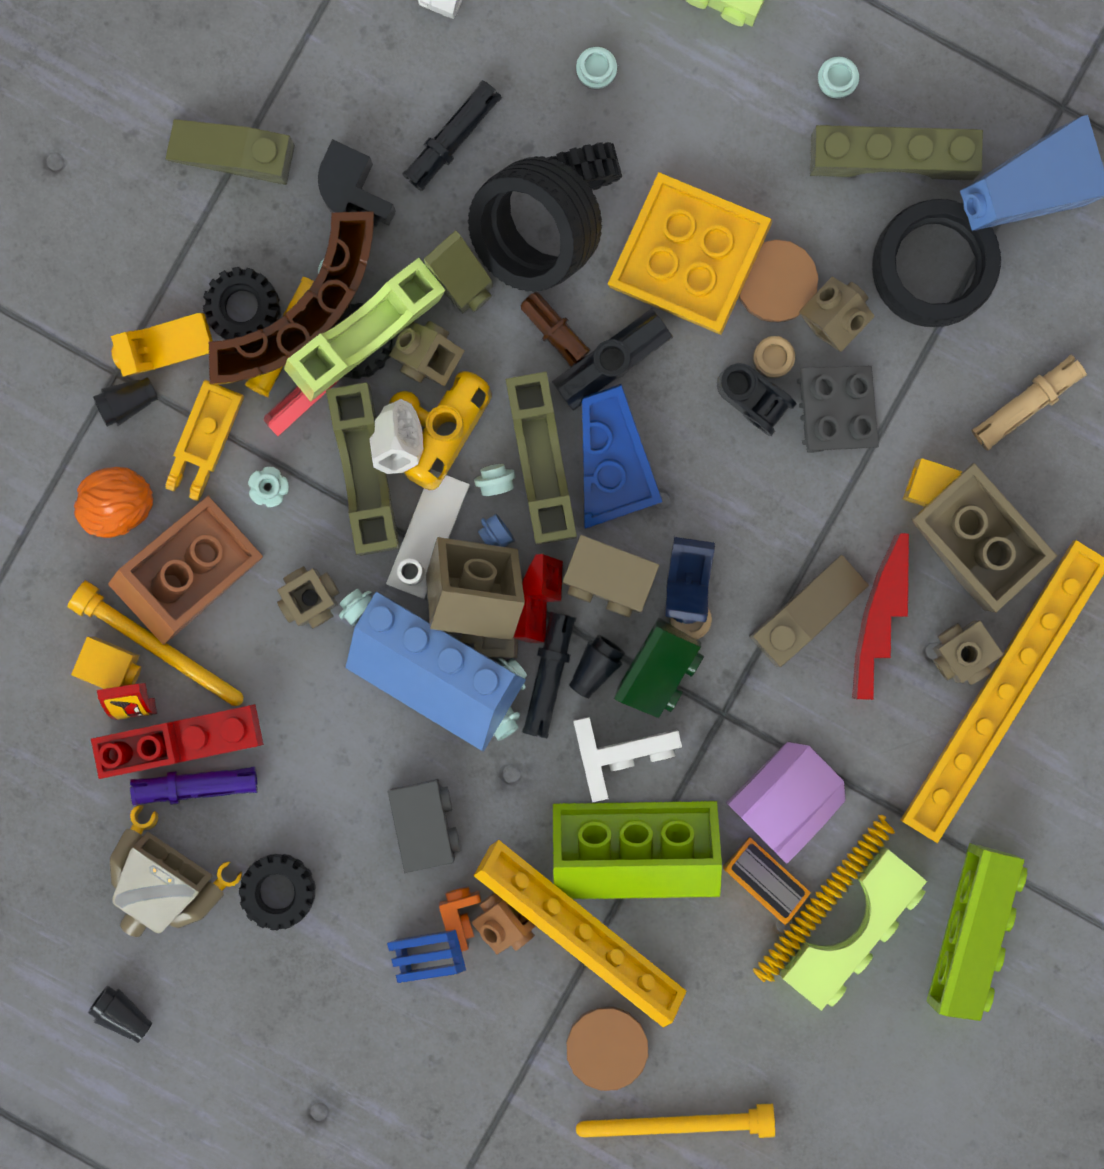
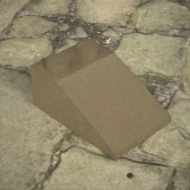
(983, 539)

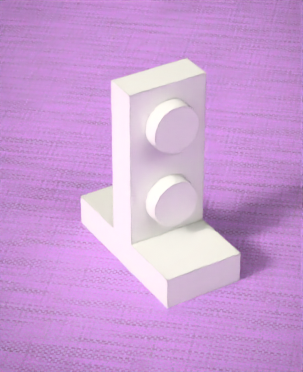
(619, 755)

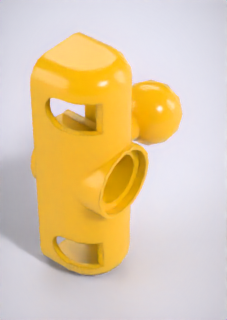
(454, 408)

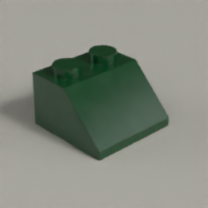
(658, 669)

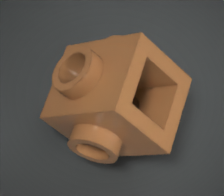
(502, 925)

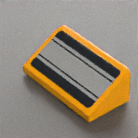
(766, 880)

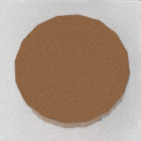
(779, 282)
(607, 1048)

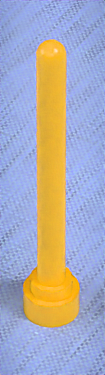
(89, 602)
(757, 1121)

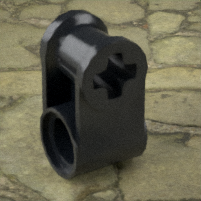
(757, 398)

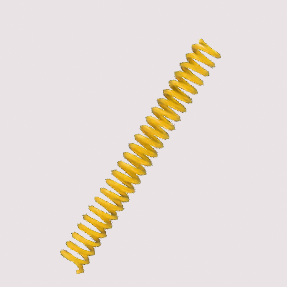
(823, 898)

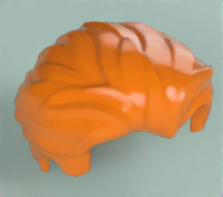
(112, 502)

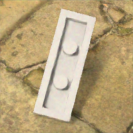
(432, 518)

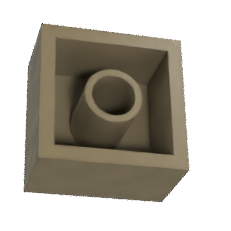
(609, 575)
(474, 589)

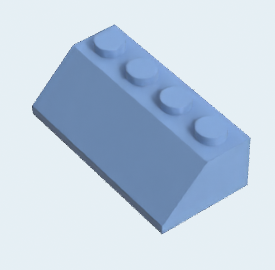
(431, 671)

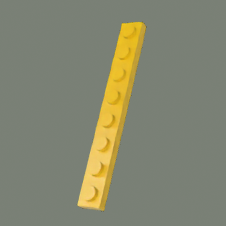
(1005, 691)

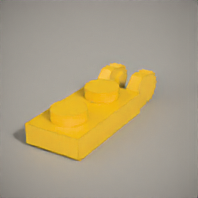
(204, 436)

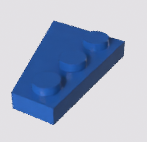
(614, 459)

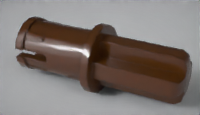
(554, 328)

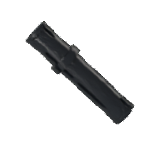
(451, 136)
(549, 674)

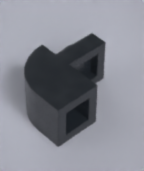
(341, 184)

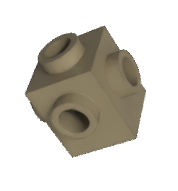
(837, 313)
(426, 353)
(292, 597)
(981, 653)

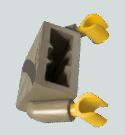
(158, 883)

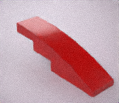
(886, 600)

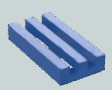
(404, 960)

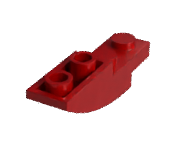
(177, 741)

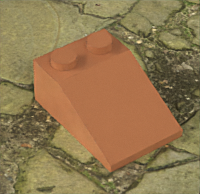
(184, 570)

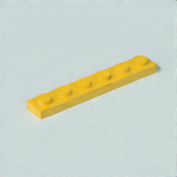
(580, 933)

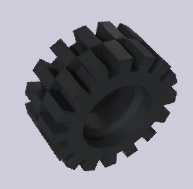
(595, 163)
(236, 281)

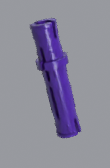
(189, 786)

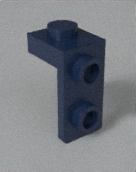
(689, 580)

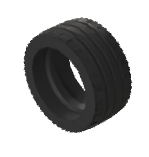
(503, 247)
(899, 299)

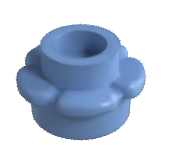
(495, 532)

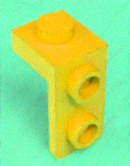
(161, 344)

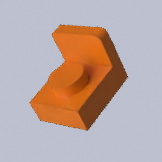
(451, 915)

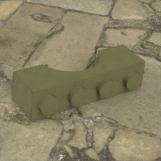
(923, 151)
(541, 458)
(366, 487)

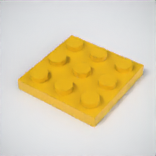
(689, 253)

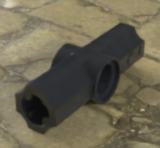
(635, 343)

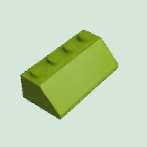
(637, 849)
(976, 932)

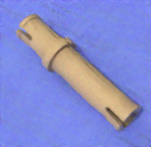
(1041, 393)

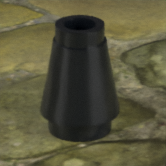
(124, 400)
(596, 665)
(119, 1014)

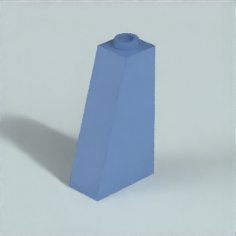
(1043, 179)

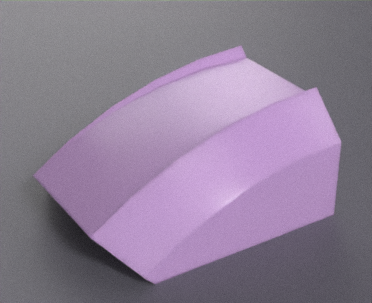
(789, 799)

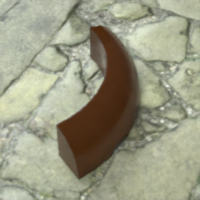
(313, 314)

